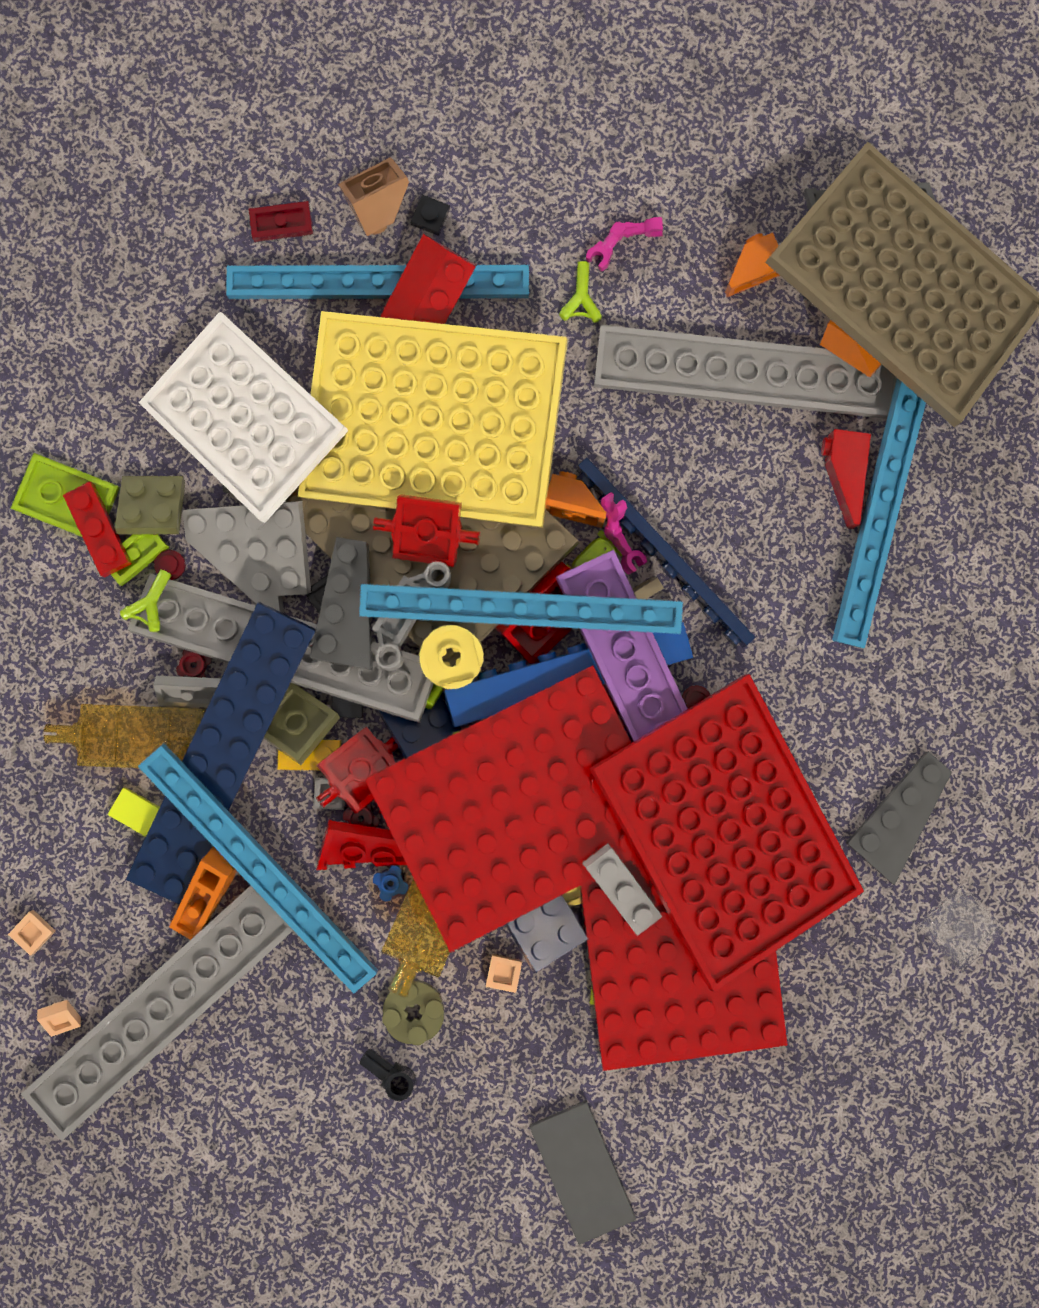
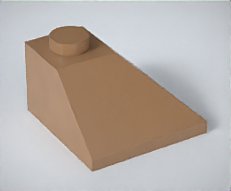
(376, 195)

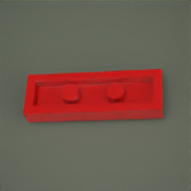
(97, 529)

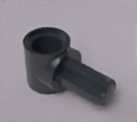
(386, 1072)

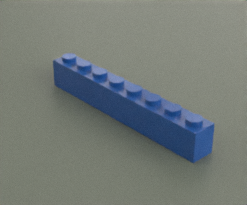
(498, 691)

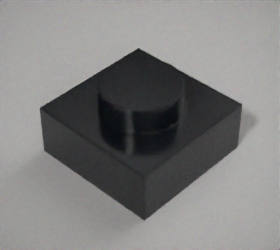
(430, 215)

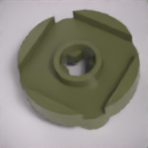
(416, 1030)

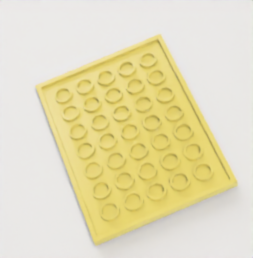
(438, 415)

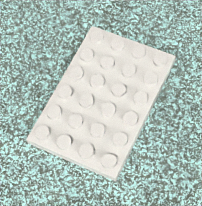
(243, 417)

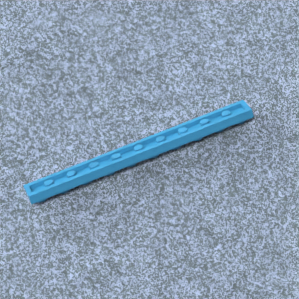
(360, 281)
(879, 517)
(521, 608)
(258, 868)

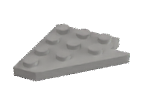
(254, 555)

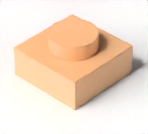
(31, 932)
(504, 973)
(58, 1018)

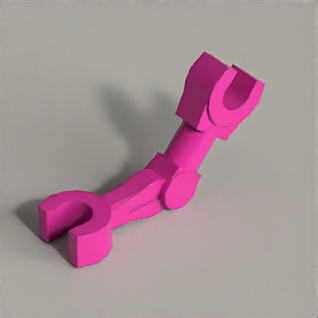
(651, 228)
(614, 533)

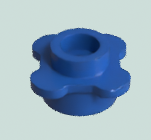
(394, 875)

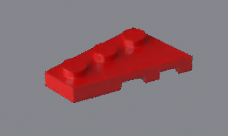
(355, 844)

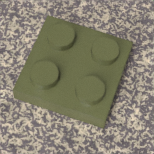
(150, 505)
(300, 724)

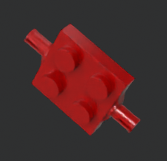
(426, 530)
(350, 766)

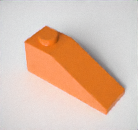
(203, 894)

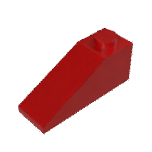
(847, 468)

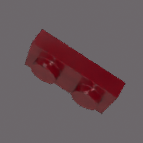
(281, 221)

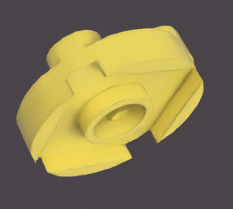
(466, 666)

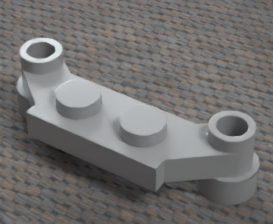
(393, 631)

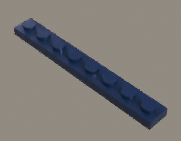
(672, 564)

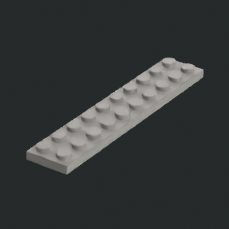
(738, 372)
(215, 623)
(156, 1013)

